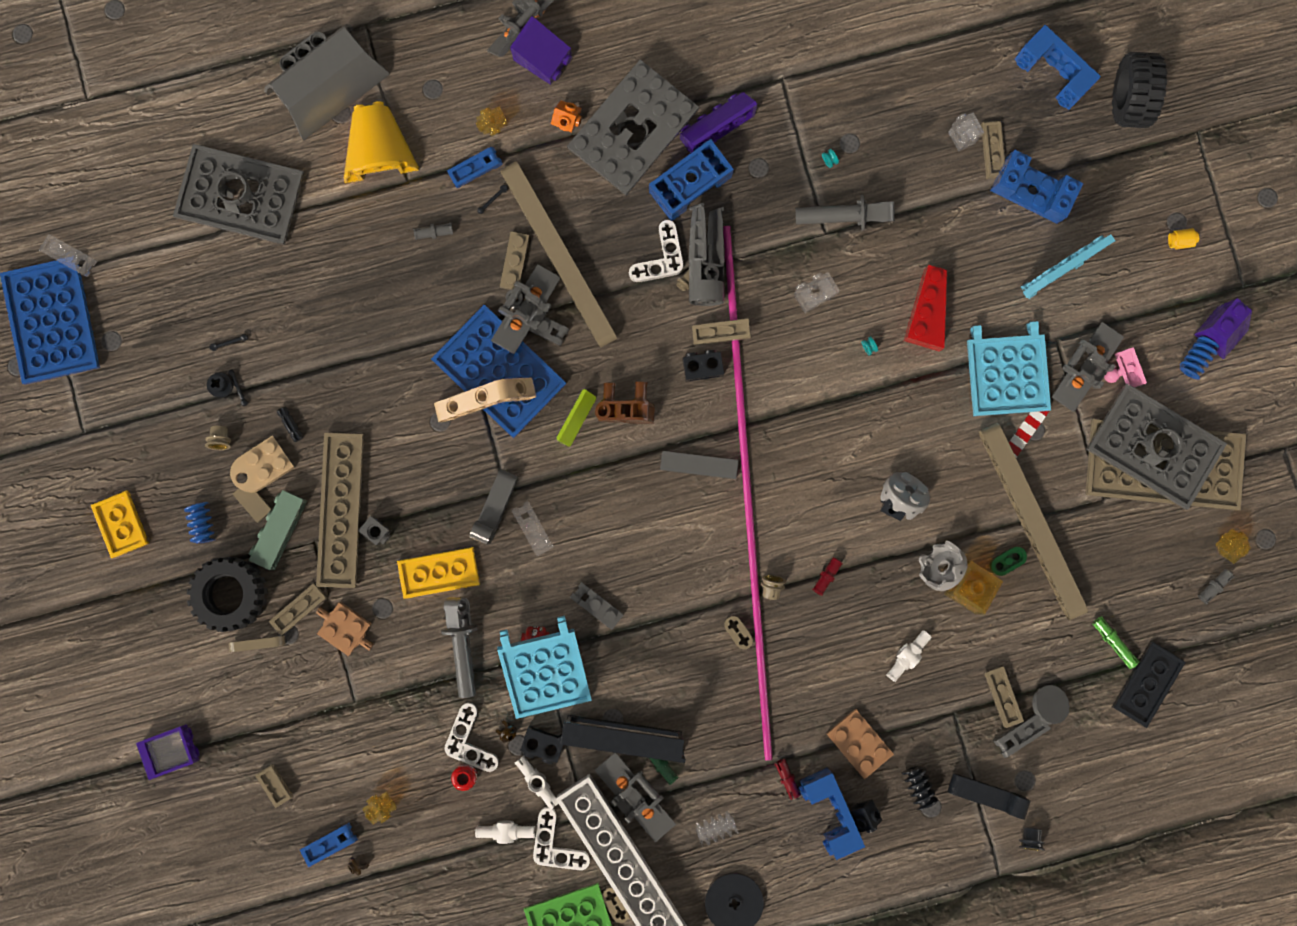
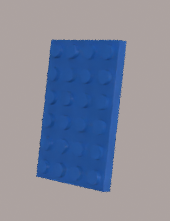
(49, 321)
(475, 361)

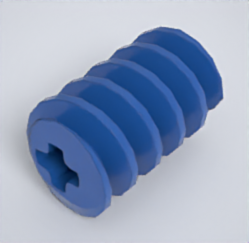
(1198, 356)
(199, 523)

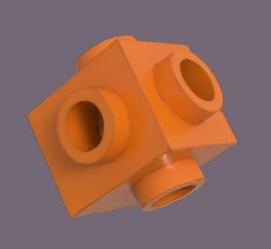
(566, 116)

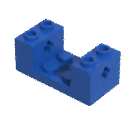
(1064, 59)
(675, 192)
(1053, 197)
(842, 839)

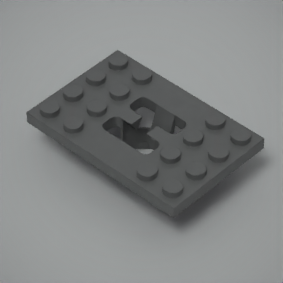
(612, 154)
(205, 186)
(1187, 463)

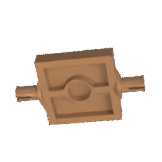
(344, 628)

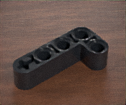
(989, 795)

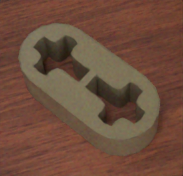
(734, 635)
(612, 906)

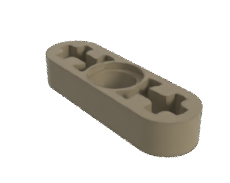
(257, 643)

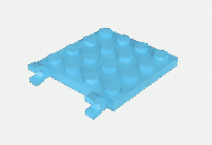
(1072, 261)
(1008, 373)
(544, 671)

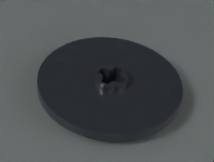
(734, 887)

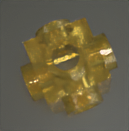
(495, 116)
(1233, 545)
(379, 808)

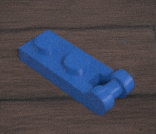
(474, 167)
(328, 845)

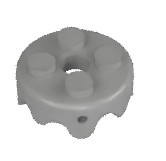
(896, 490)
(934, 564)

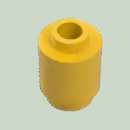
(1183, 238)

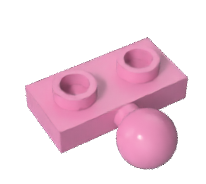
(1129, 369)

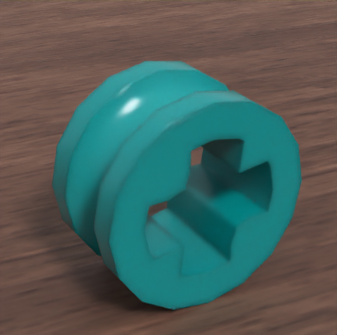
(830, 158)
(869, 346)

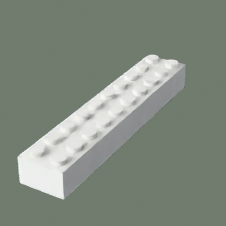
(617, 855)

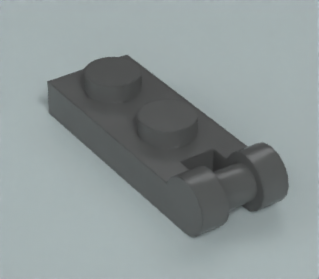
(546, 328)
(597, 606)
(1021, 735)

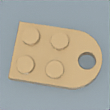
(262, 465)

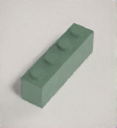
(278, 530)

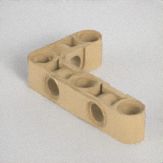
(485, 396)

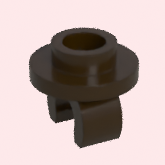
(509, 732)
(354, 865)

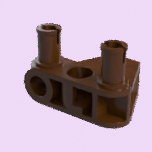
(635, 412)

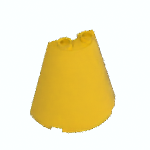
(376, 144)

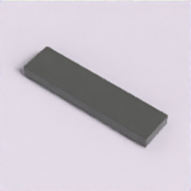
(699, 465)

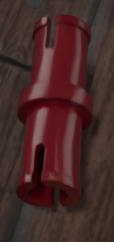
(827, 576)
(787, 779)

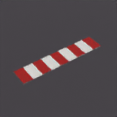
(1026, 431)

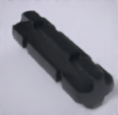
(290, 424)

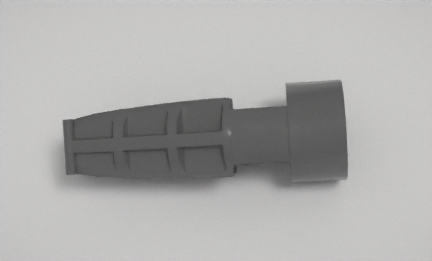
(706, 262)

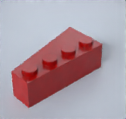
(928, 314)

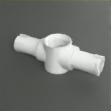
(908, 656)
(531, 773)
(505, 832)

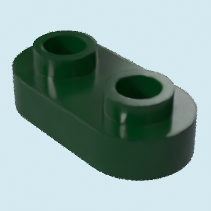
(1007, 561)

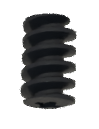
(921, 787)

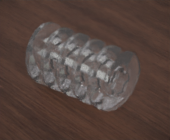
(716, 828)

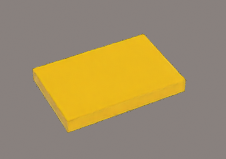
(119, 524)

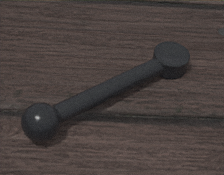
(503, 189)
(214, 347)
(244, 402)

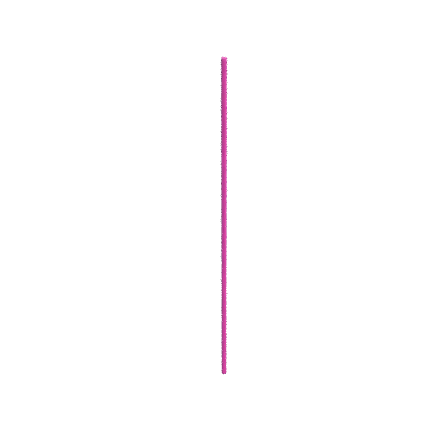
(748, 500)

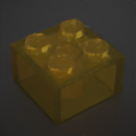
(975, 589)

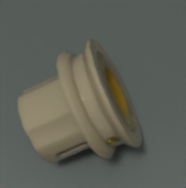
(218, 438)
(772, 586)

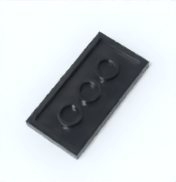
(1148, 684)

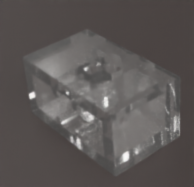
(965, 131)
(826, 287)

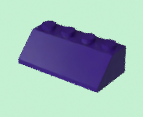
(719, 122)

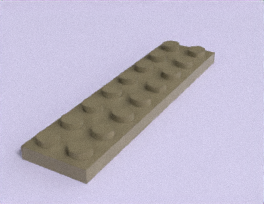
(340, 510)

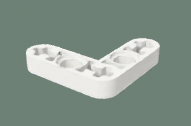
(664, 263)
(464, 747)
(553, 851)

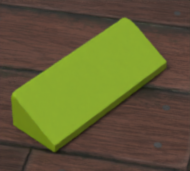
(576, 418)

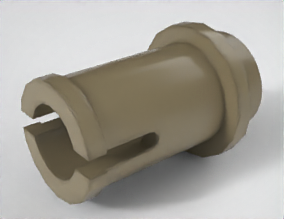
(683, 283)

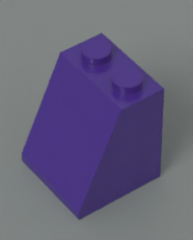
(540, 51)
(1226, 326)

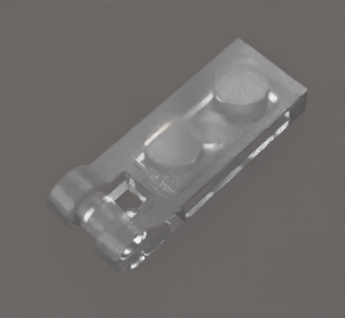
(67, 255)
(533, 529)

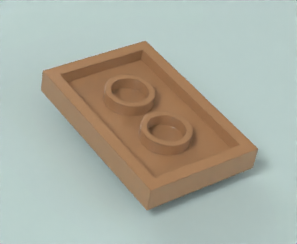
(859, 743)

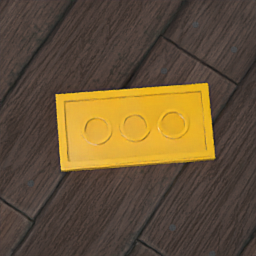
(438, 572)

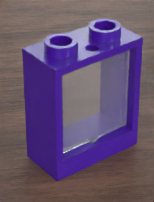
(168, 751)

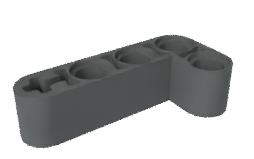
(494, 507)

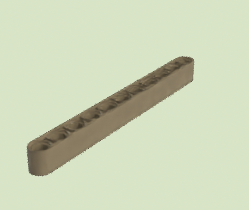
(558, 254)
(1033, 521)

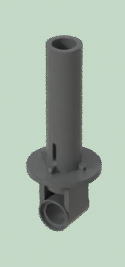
(847, 213)
(459, 627)

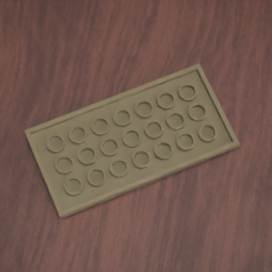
(1219, 490)

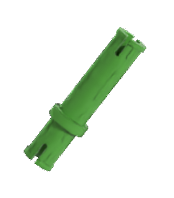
(1110, 635)

